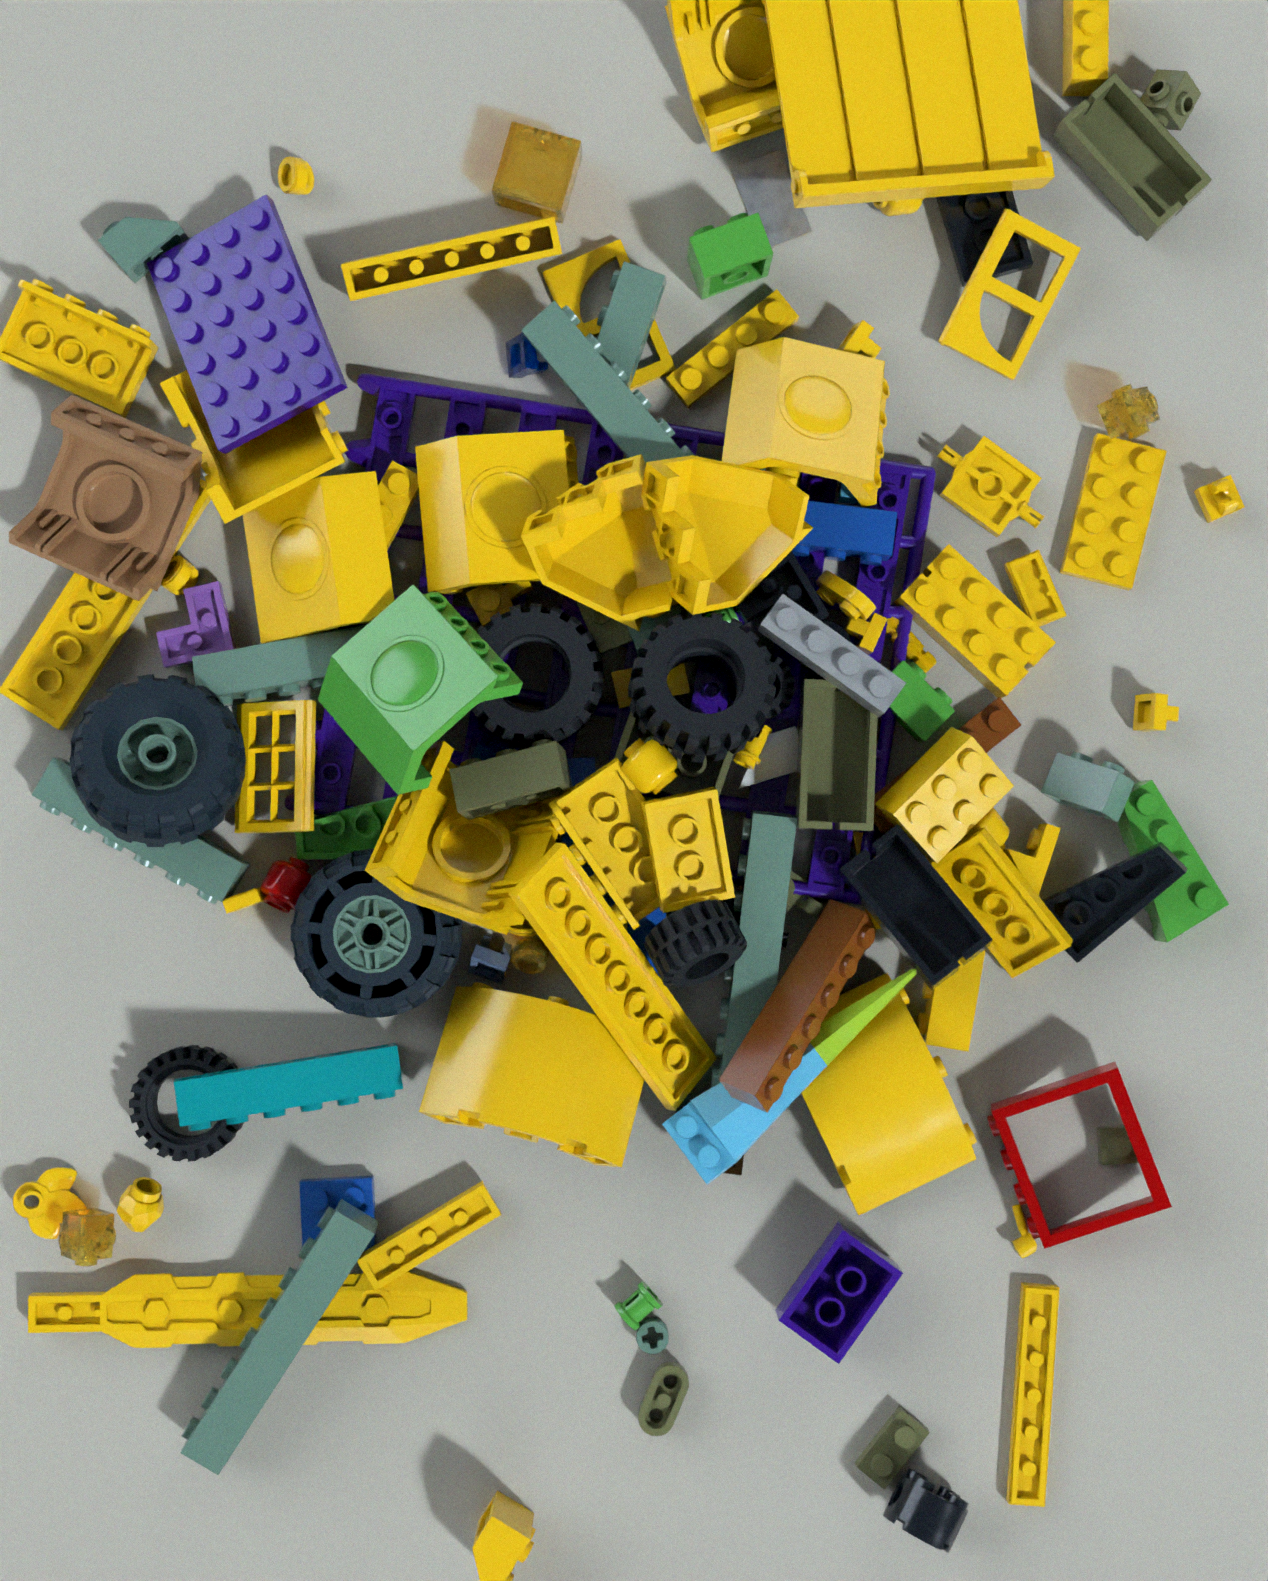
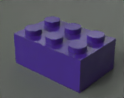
(838, 1292)

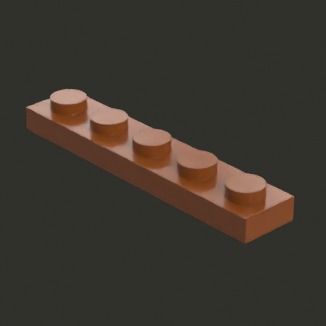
(986, 727)

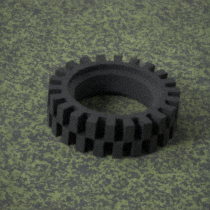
(146, 1107)

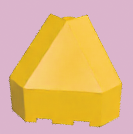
(721, 527)
(602, 546)

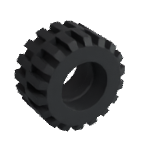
(695, 944)

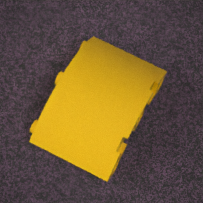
(263, 465)
(534, 1073)
(887, 1107)

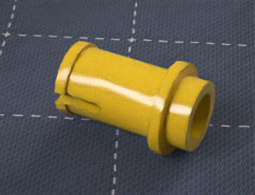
(750, 754)

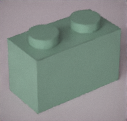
(1088, 786)

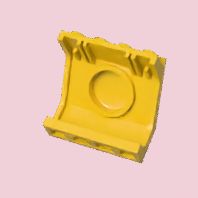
(727, 68)
(809, 413)
(478, 500)
(319, 557)
(457, 863)

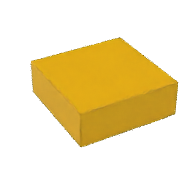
(243, 900)

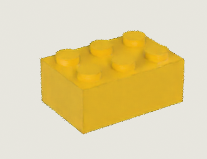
(945, 794)

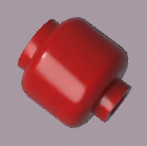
(285, 883)

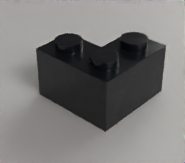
(784, 579)

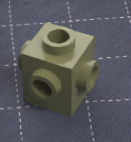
(1171, 97)

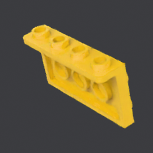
(76, 347)
(610, 834)

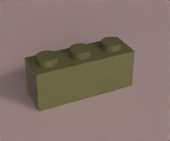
(511, 779)

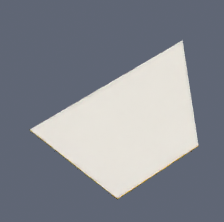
(776, 757)

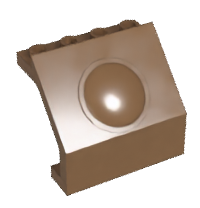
(112, 500)

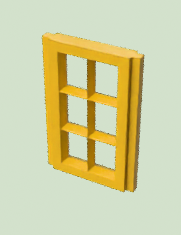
(304, 767)

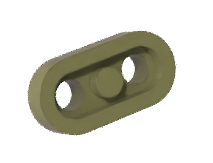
(664, 1397)

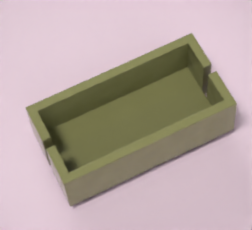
(1131, 157)
(834, 760)

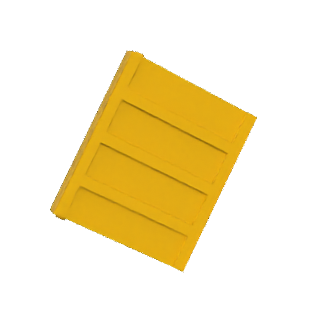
(904, 99)

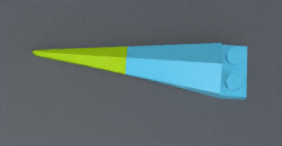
(721, 1129)

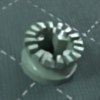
(662, 1341)

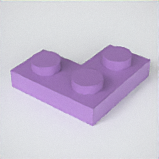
(208, 631)

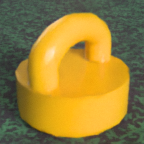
(295, 176)
(179, 575)

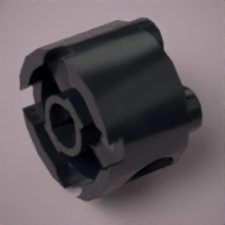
(925, 1512)

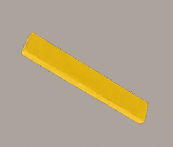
(1032, 1394)

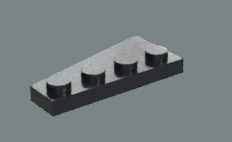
(1113, 896)

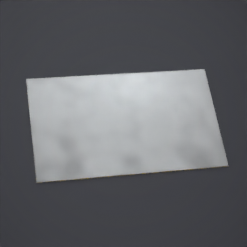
(767, 191)

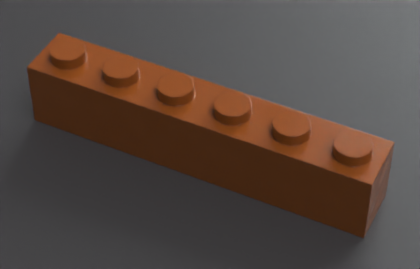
(798, 1005)

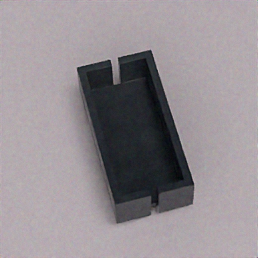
(915, 907)

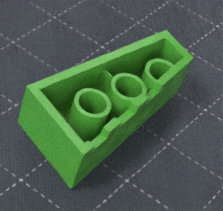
(1195, 894)

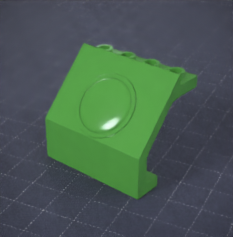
(410, 683)

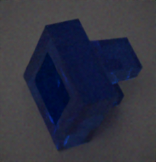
(522, 358)

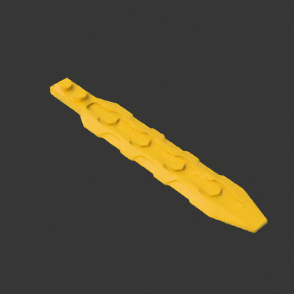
(223, 1307)

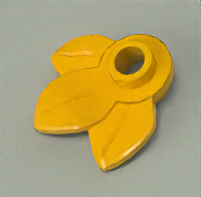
(54, 1198)

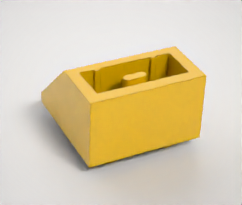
(502, 1538)

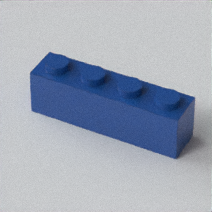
(848, 532)

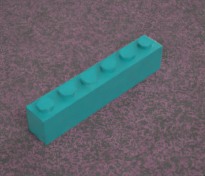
(287, 1085)

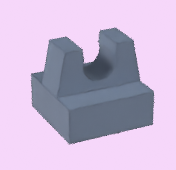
(489, 963)

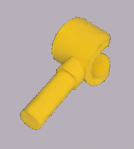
(1025, 1244)

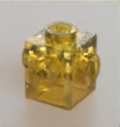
(1129, 412)
(87, 1235)

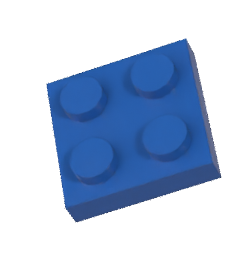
(322, 1193)

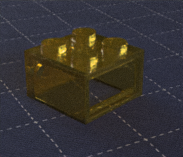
(537, 169)

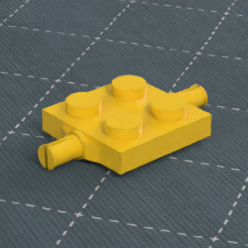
(990, 486)

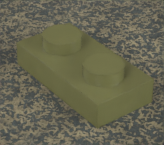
(892, 1447)

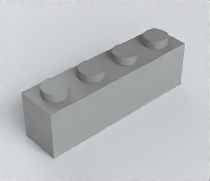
(831, 656)

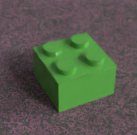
(729, 254)

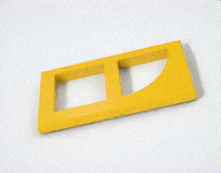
(567, 285)
(964, 329)

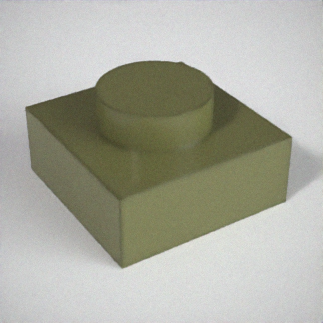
(1114, 1146)

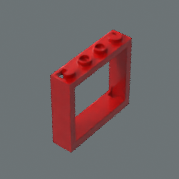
(1024, 1189)

